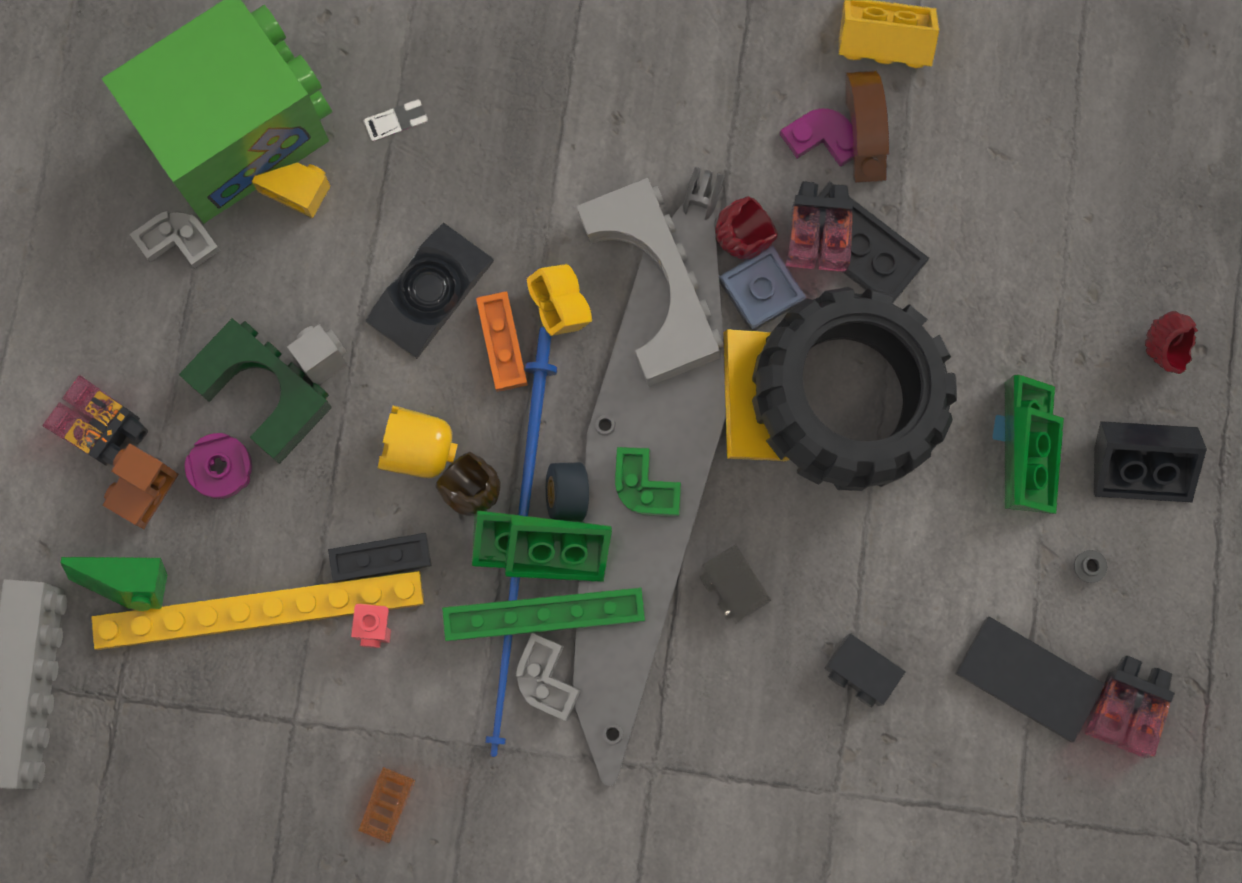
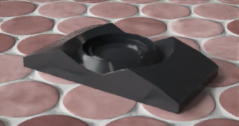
(429, 290)

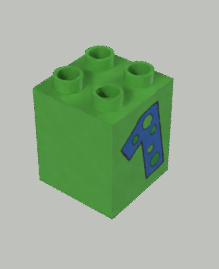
(222, 104)

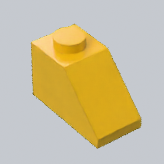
(295, 187)

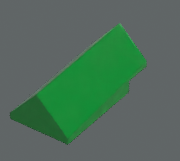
(1031, 446)
(540, 547)

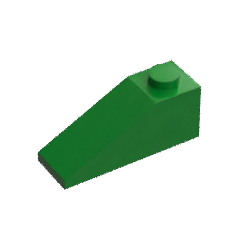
(125, 580)

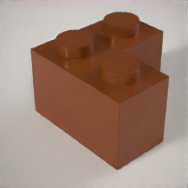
(140, 487)

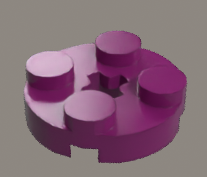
(234, 476)

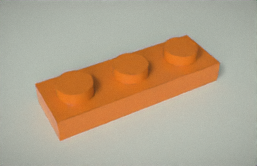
(501, 341)

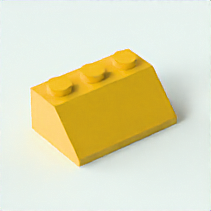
(888, 32)

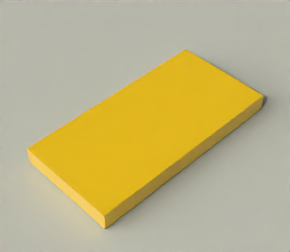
(744, 435)

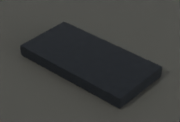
(879, 254)
(1030, 679)

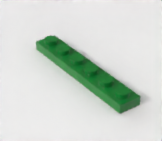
(543, 614)

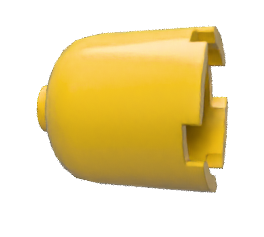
(416, 444)

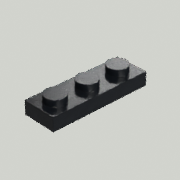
(379, 557)

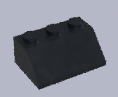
(1147, 461)

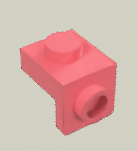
(371, 625)

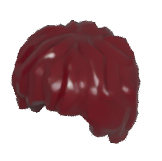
(745, 229)
(1171, 341)

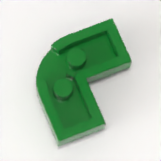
(636, 490)

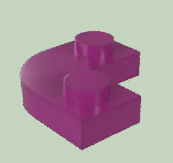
(820, 127)

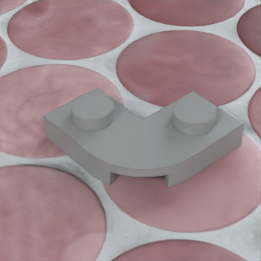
(171, 229)
(536, 681)

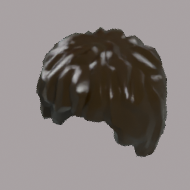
(469, 485)

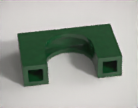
(237, 350)

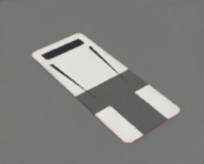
(395, 120)

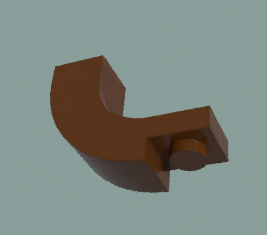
(870, 125)

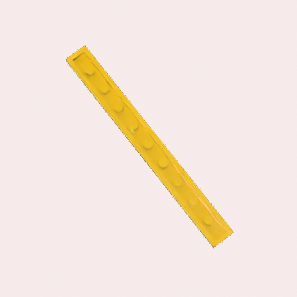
(255, 610)

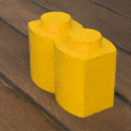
(559, 299)

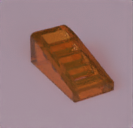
(395, 777)

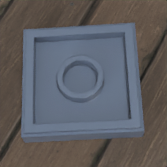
(762, 288)

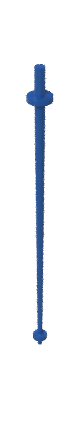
(541, 370)

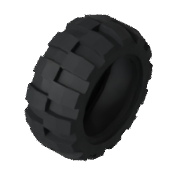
(907, 347)

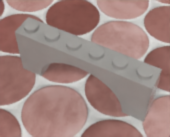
(636, 218)

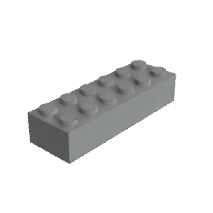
(27, 667)

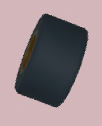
(567, 491)

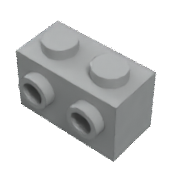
(318, 353)

